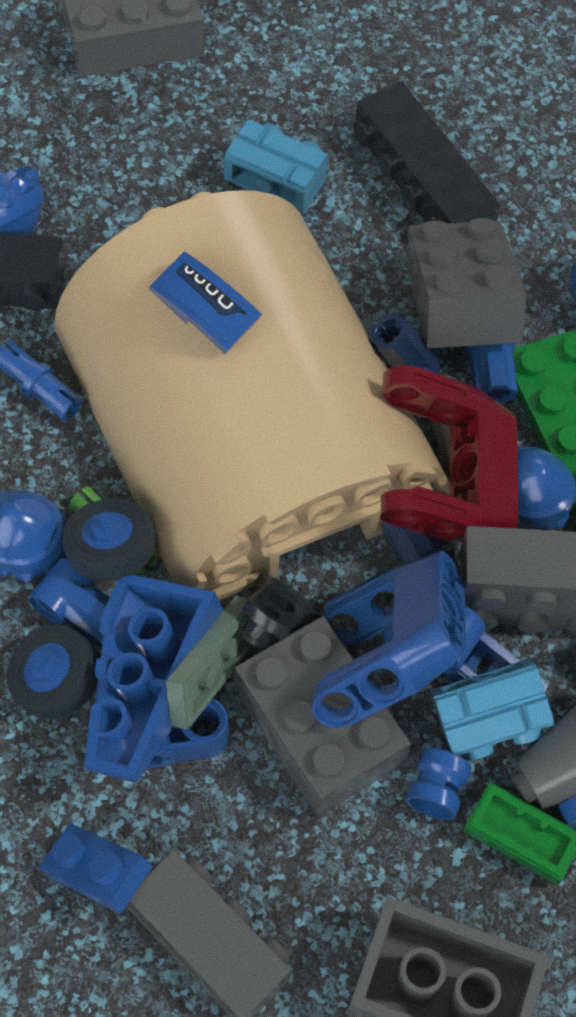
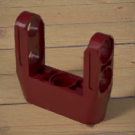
(480, 457)

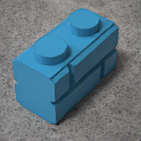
(276, 164)
(493, 709)

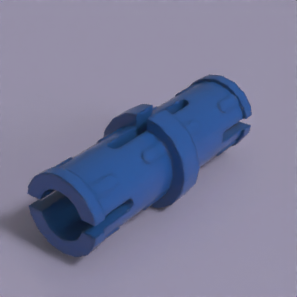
(39, 381)

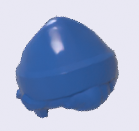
(20, 201)
(544, 490)
(29, 534)

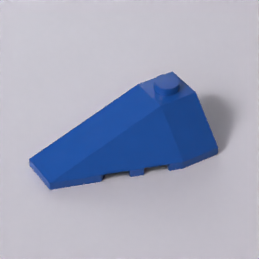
(145, 638)

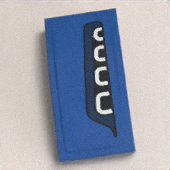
(205, 301)

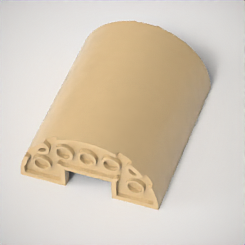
(246, 444)

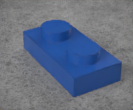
(95, 867)

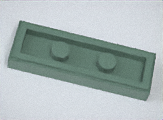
(207, 666)

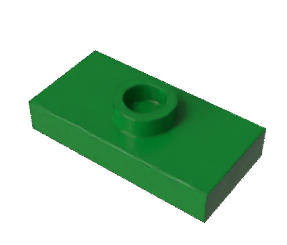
(523, 833)

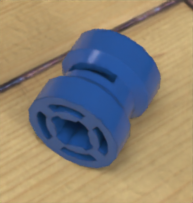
(438, 784)

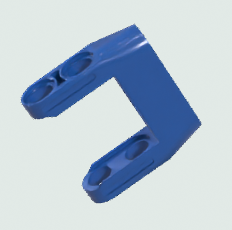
(425, 640)

